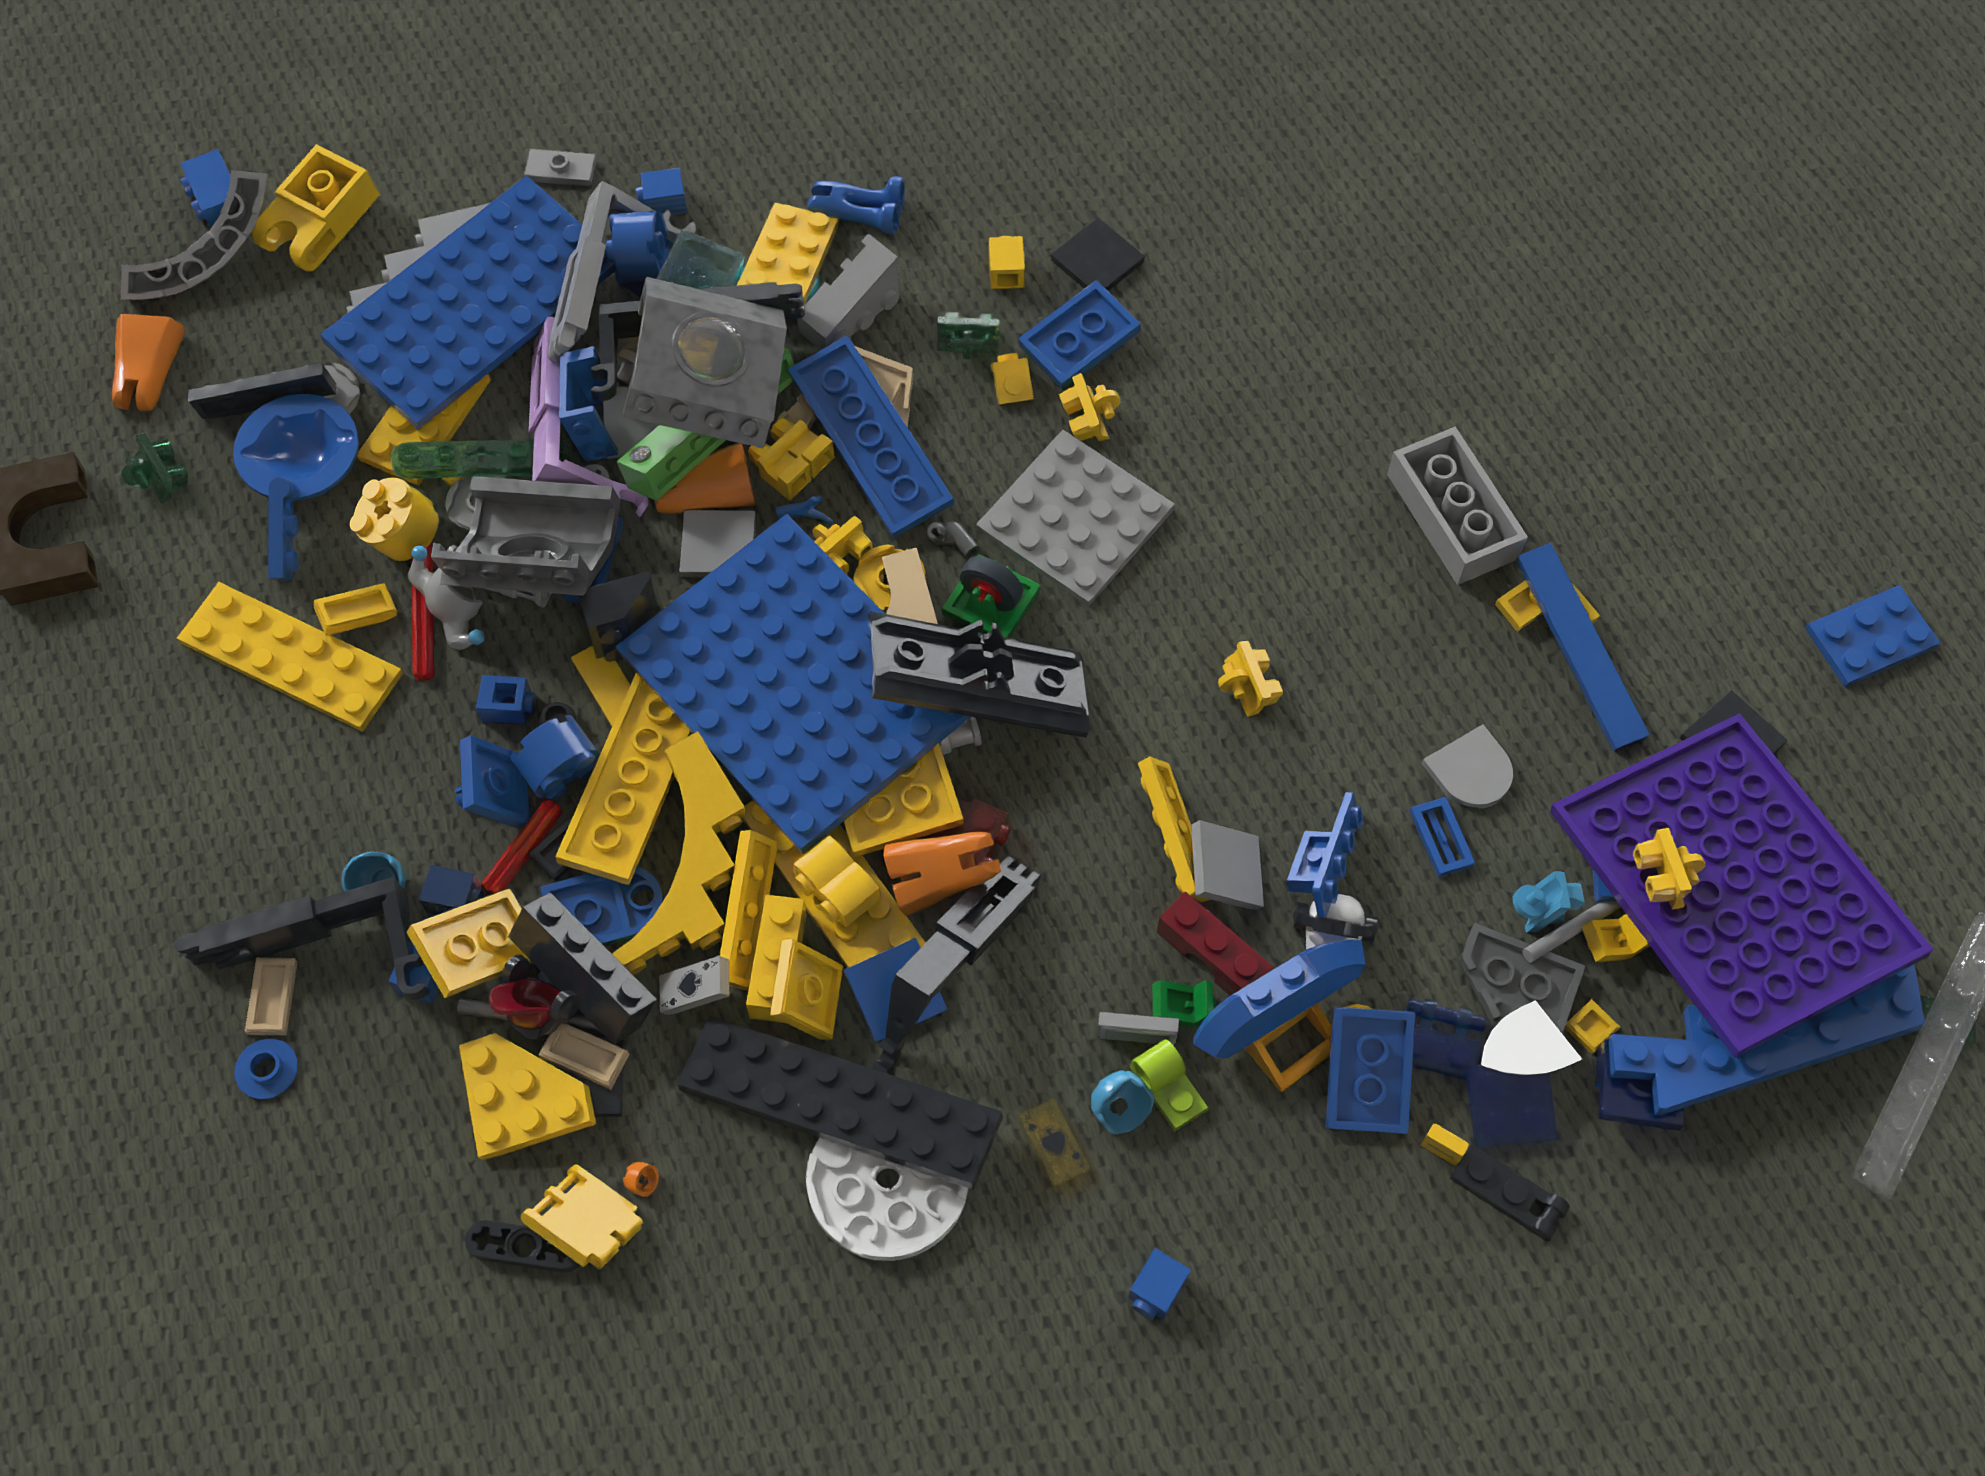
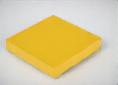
(806, 989)

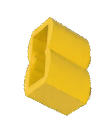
(836, 881)

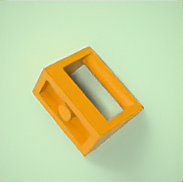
(1303, 1065)

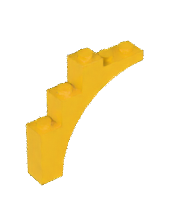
(704, 864)

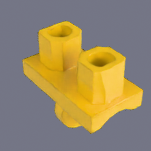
(1082, 397)
(843, 540)
(1245, 679)
(1674, 865)

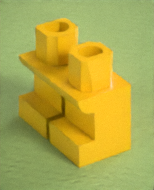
(793, 457)

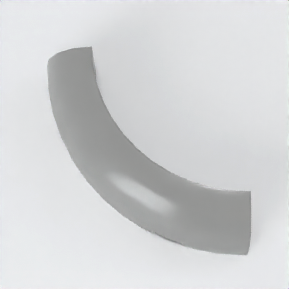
(209, 252)

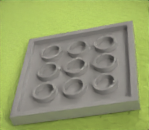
(1075, 517)

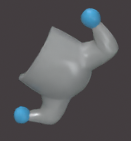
(448, 603)

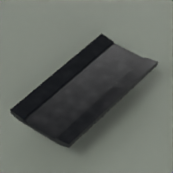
(978, 674)

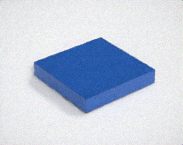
(872, 985)

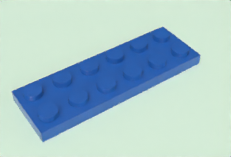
(870, 437)

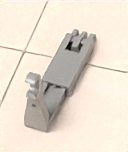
(586, 262)

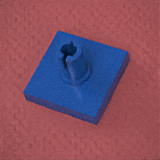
(491, 783)

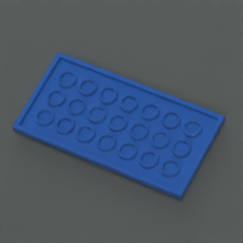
(462, 304)

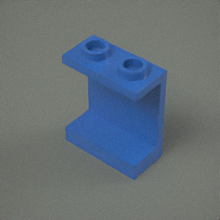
(577, 405)

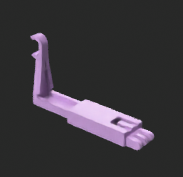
(545, 425)

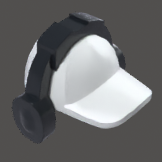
(1343, 922)

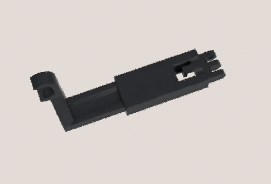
(623, 321)
(305, 922)
(956, 940)

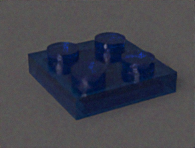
(1510, 1107)

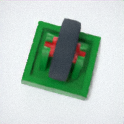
(992, 595)

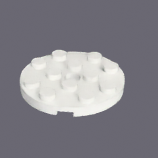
(877, 1219)

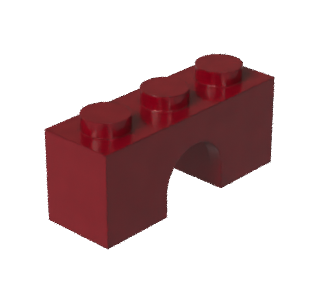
(1198, 932)

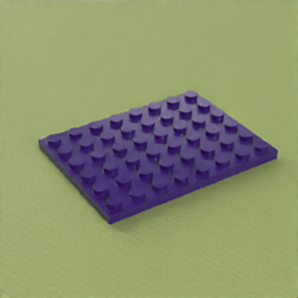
(1783, 902)

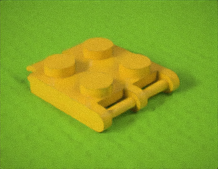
(585, 1221)

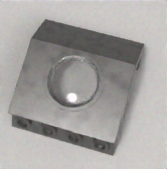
(706, 363)

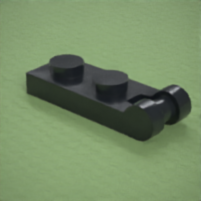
(1509, 1192)

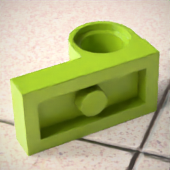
(1165, 1076)

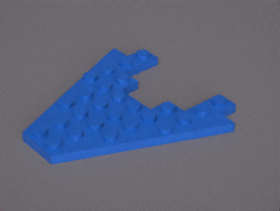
(1704, 1068)

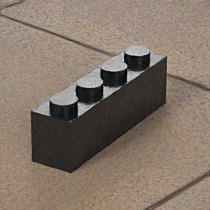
(583, 965)

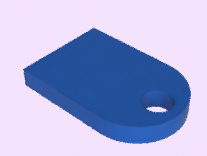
(607, 905)

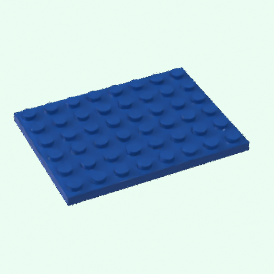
(779, 683)

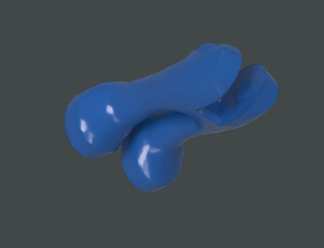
(841, 202)

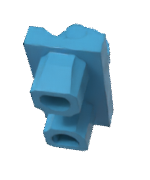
(1547, 901)

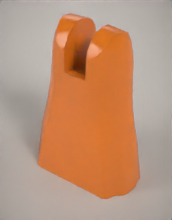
(143, 357)
(716, 482)
(937, 868)

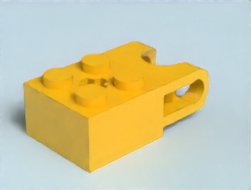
(315, 207)

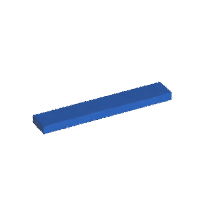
(1582, 647)

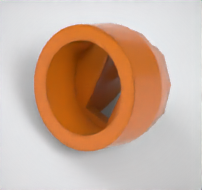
(633, 1175)

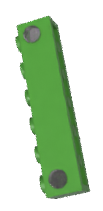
(672, 453)

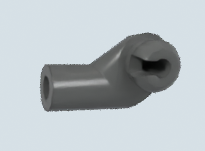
(952, 535)

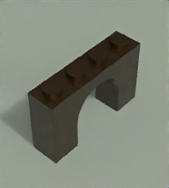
(49, 572)

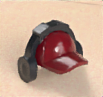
(531, 1003)

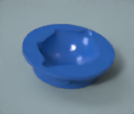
(297, 439)

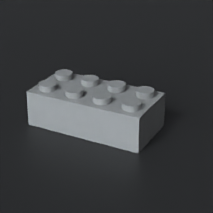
(1456, 505)

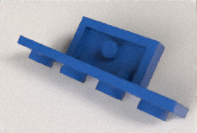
(1323, 857)

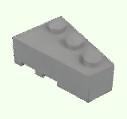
(854, 297)

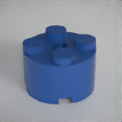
(637, 245)
(555, 757)

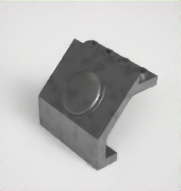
(533, 537)

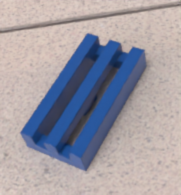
(1453, 866)

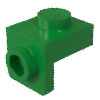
(1183, 1001)

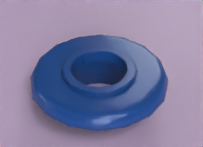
(278, 1080)

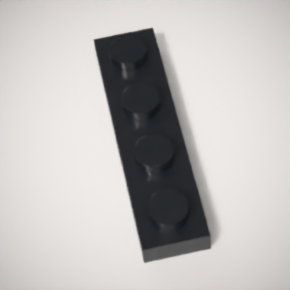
(253, 392)

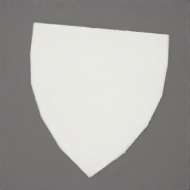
(1527, 1044)

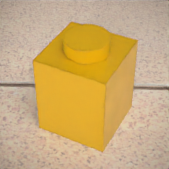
(1006, 262)

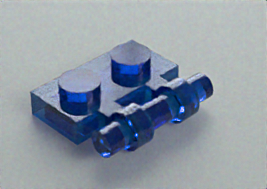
(1443, 1051)

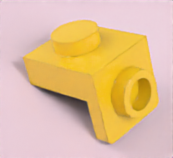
(1012, 379)
(1614, 939)

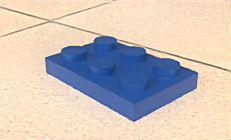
(1079, 334)
(1872, 635)
(1370, 1070)

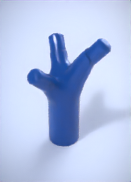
(804, 509)

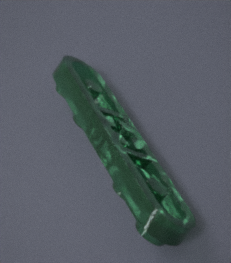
(460, 458)

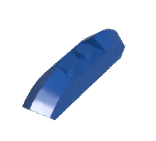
(1279, 996)

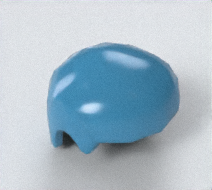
(370, 869)
(1124, 1086)

